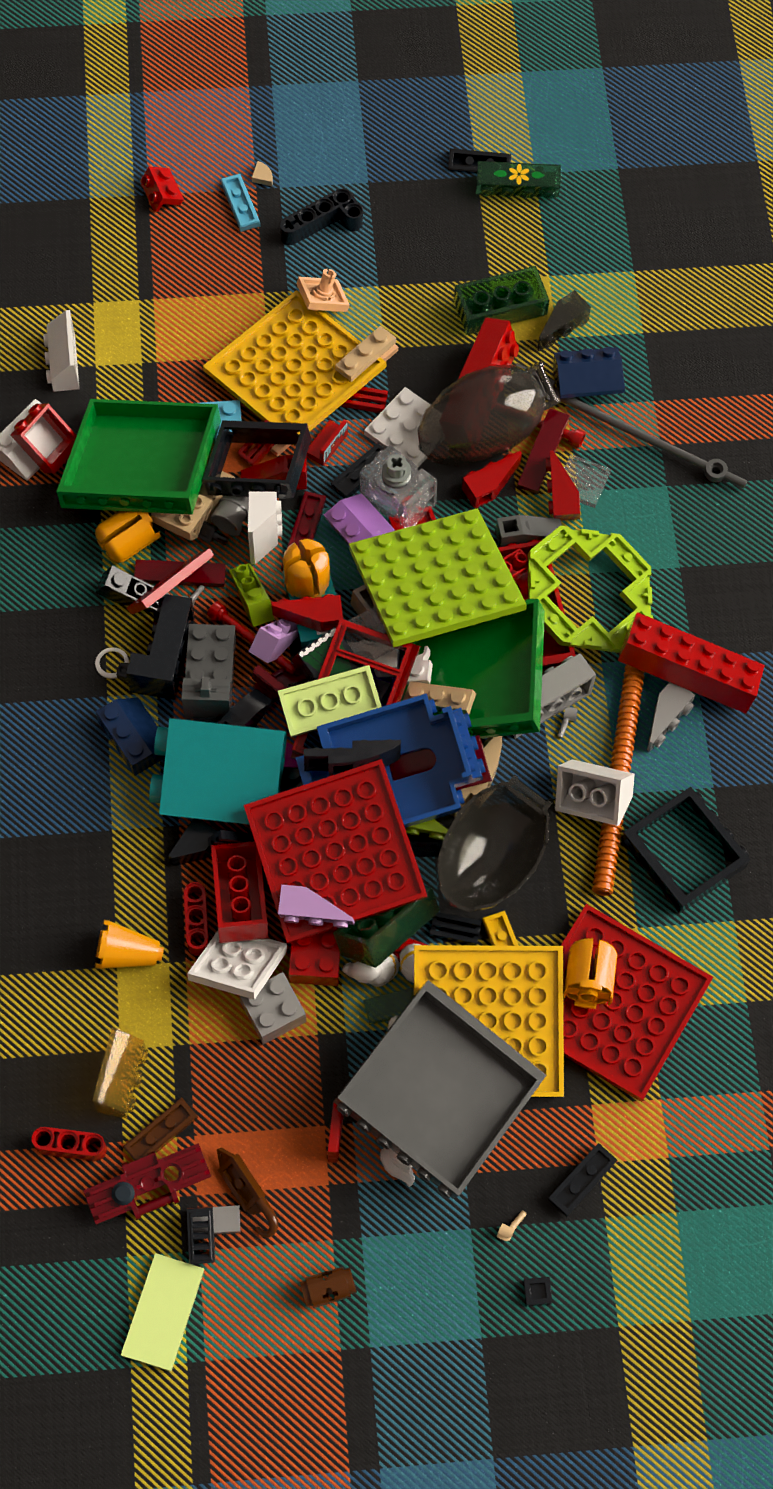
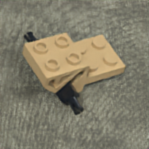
(199, 523)

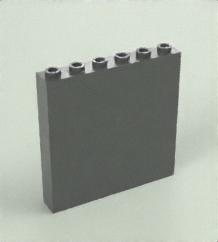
(439, 1090)

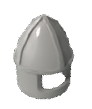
(230, 514)

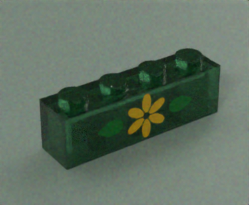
(518, 179)

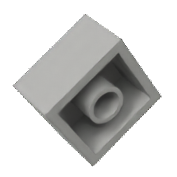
(274, 1009)

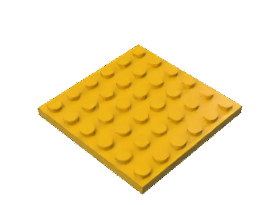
(288, 365)
(510, 992)

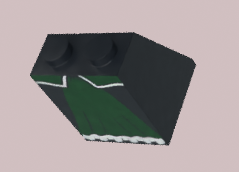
(312, 657)

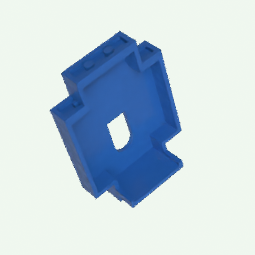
(412, 721)

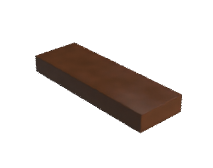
(161, 1130)

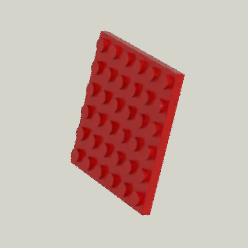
(340, 842)
(648, 1010)

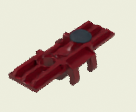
(142, 1176)

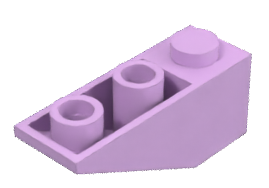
(274, 639)
(304, 904)

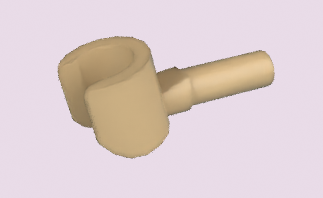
(506, 1232)

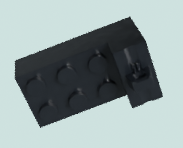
(162, 667)

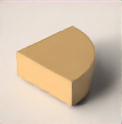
(262, 174)

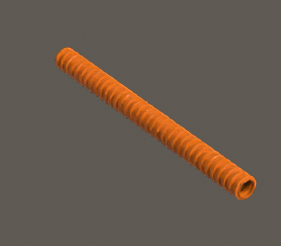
(621, 761)

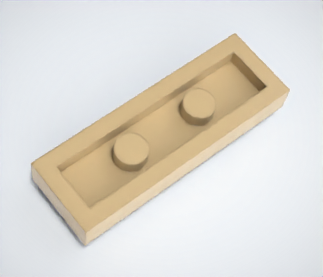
(365, 353)
(443, 695)

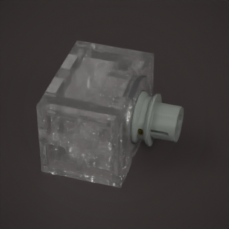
(398, 487)

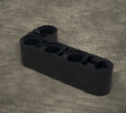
(320, 214)

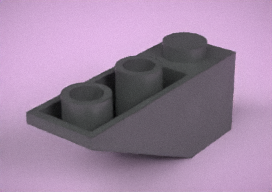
(524, 528)

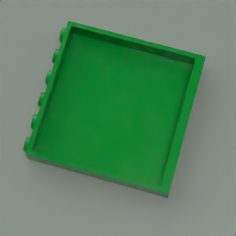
(139, 456)
(502, 666)

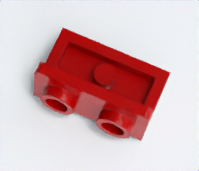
(161, 187)

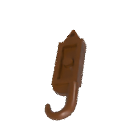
(246, 1189)

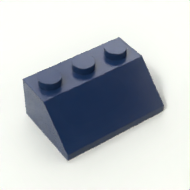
(588, 372)
(131, 732)

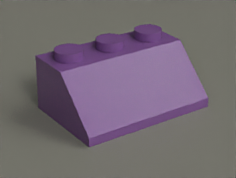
(357, 519)

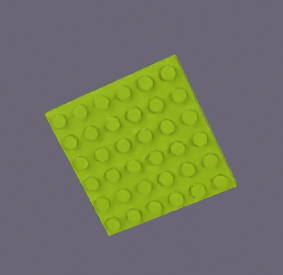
(436, 577)

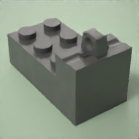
(209, 671)

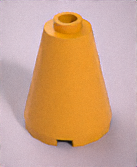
(126, 948)

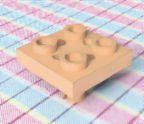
(323, 293)

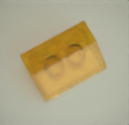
(120, 1074)

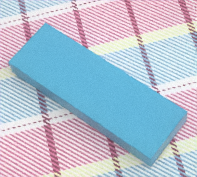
(240, 202)

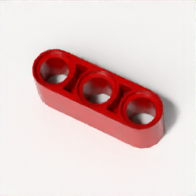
(194, 908)
(59, 1136)

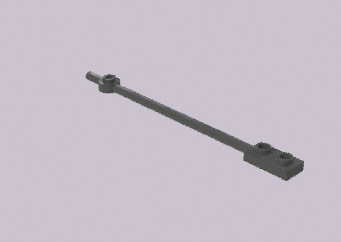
(713, 465)

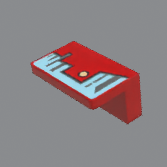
(327, 441)

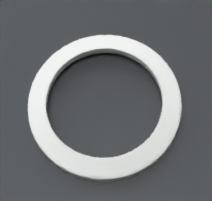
(97, 662)

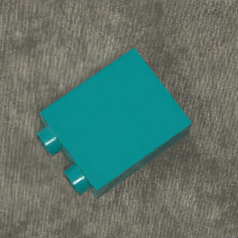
(216, 769)

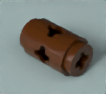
(339, 1283)

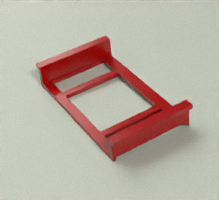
(402, 674)

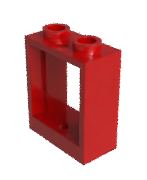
(62, 451)

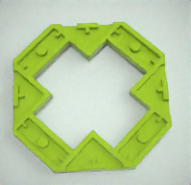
(589, 544)

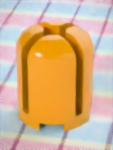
(125, 534)
(306, 569)
(577, 981)

